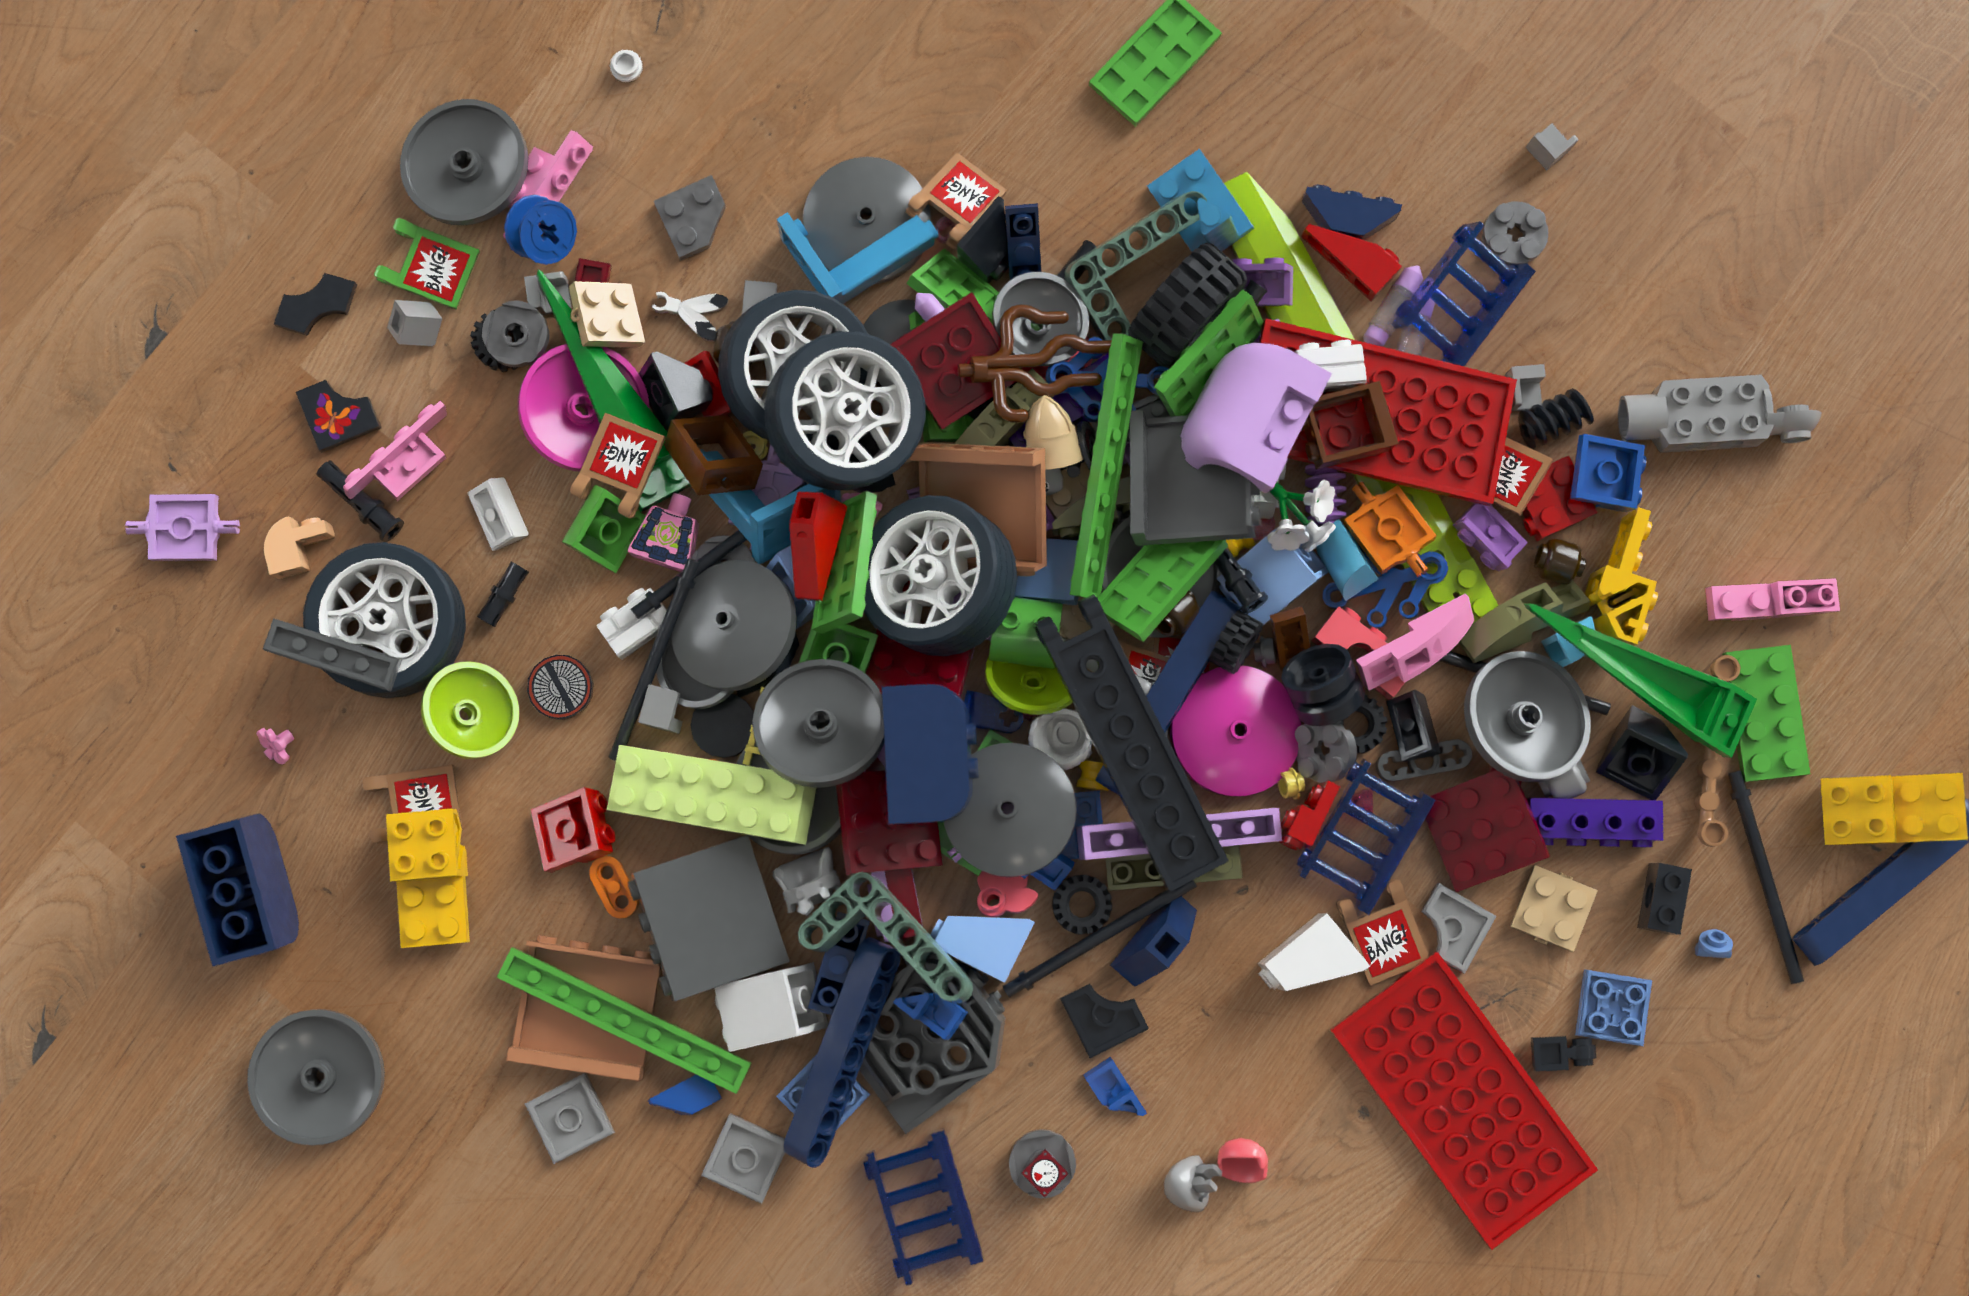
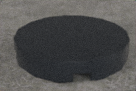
(723, 728)

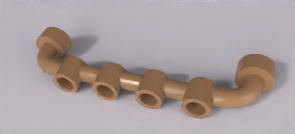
(1711, 831)

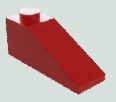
(1359, 261)

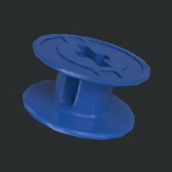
(556, 225)

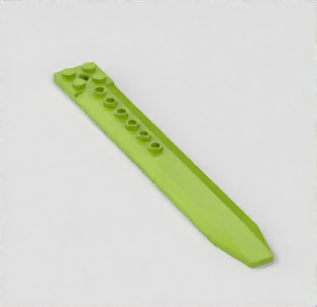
(1316, 310)

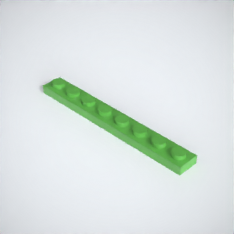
(1106, 466)
(624, 1020)

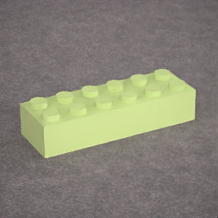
(710, 794)

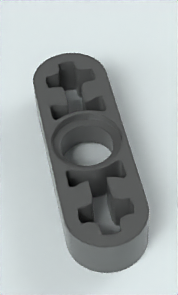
(1449, 764)

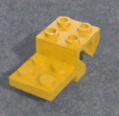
(1628, 619)
(1894, 809)
(429, 877)

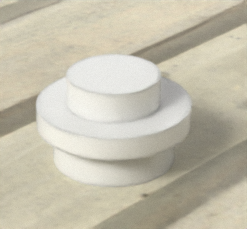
(626, 66)

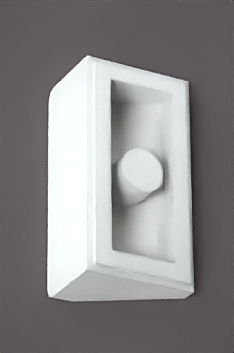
(498, 513)

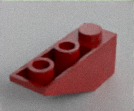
(814, 540)

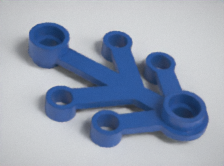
(1079, 394)
(1392, 583)

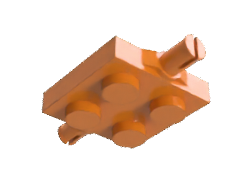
(1389, 529)

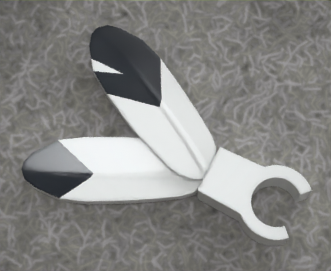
(691, 311)

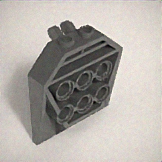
(897, 1077)

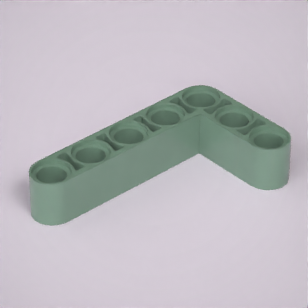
(1124, 255)
(893, 930)

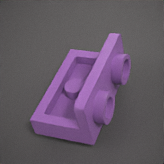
(1273, 276)
(1490, 536)

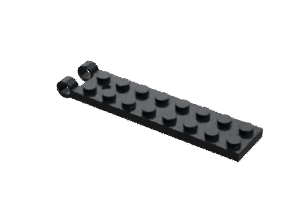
(1134, 748)

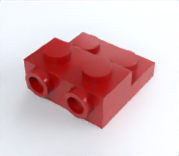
(1551, 504)
(1302, 822)
(572, 829)

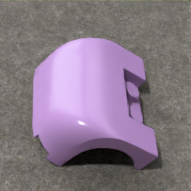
(1253, 411)

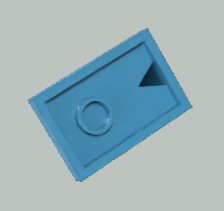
(1220, 216)
(864, 267)
(762, 525)

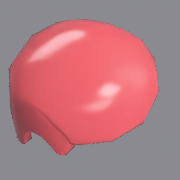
(1243, 1161)

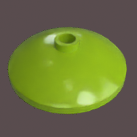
(1012, 684)
(486, 700)

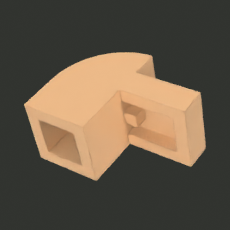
(286, 543)

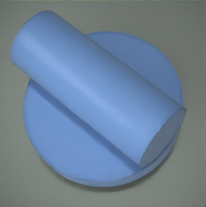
(1714, 944)

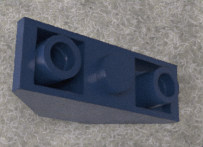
(1349, 211)
(1023, 239)
(1156, 942)
(836, 967)

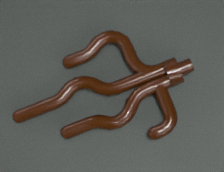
(1004, 366)

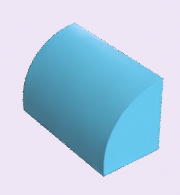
(1346, 562)
(1561, 650)

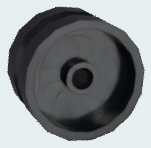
(1323, 684)

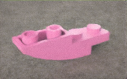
(1772, 600)
(1426, 643)

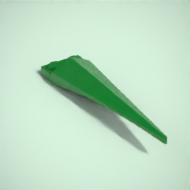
(615, 396)
(1692, 701)

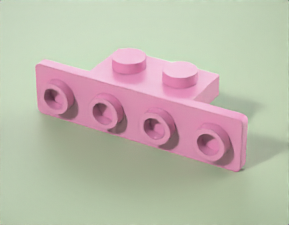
(553, 174)
(404, 460)

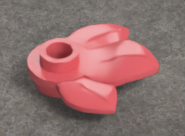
(1011, 892)

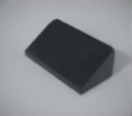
(1413, 726)

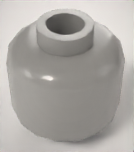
(1568, 784)

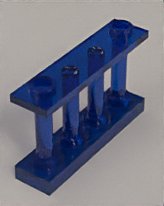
(1493, 302)
(1382, 864)
(956, 1213)

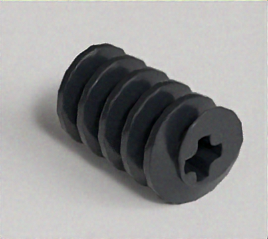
(1552, 416)

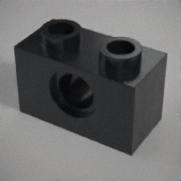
(1664, 898)

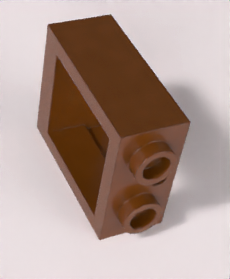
(1378, 419)
(705, 476)

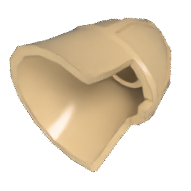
(1052, 429)

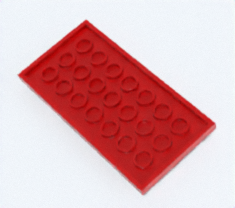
(1444, 417)
(1463, 1100)

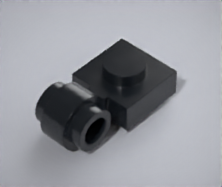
(1553, 1054)

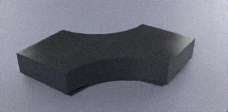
(303, 311)

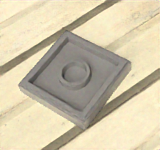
(569, 1118)
(745, 1158)

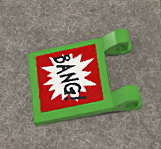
(434, 265)

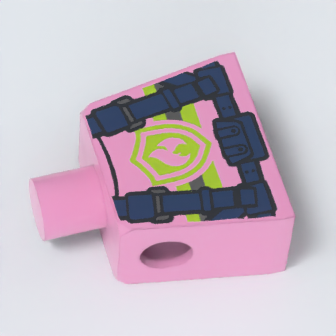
(667, 535)

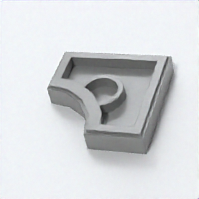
(1458, 926)

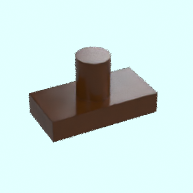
(1289, 634)

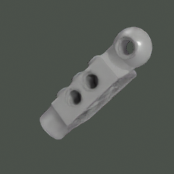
(1712, 415)

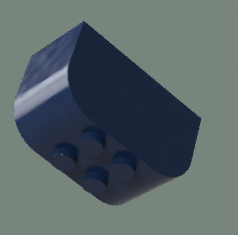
(927, 753)
(239, 888)

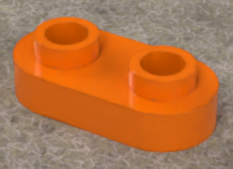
(611, 889)

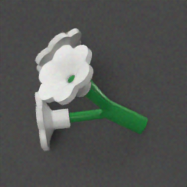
(1309, 534)

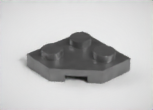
(692, 216)

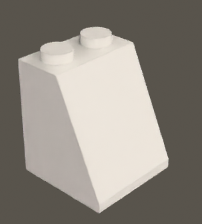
(1311, 956)
(768, 1007)

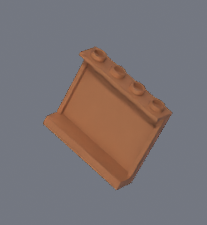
(1000, 484)
(566, 1042)

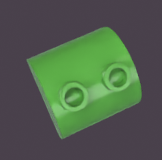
(602, 531)
(1016, 637)
(841, 644)

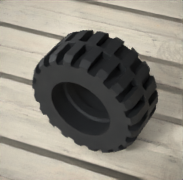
(1186, 303)

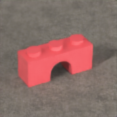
(1346, 630)

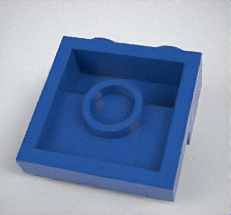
(1608, 473)

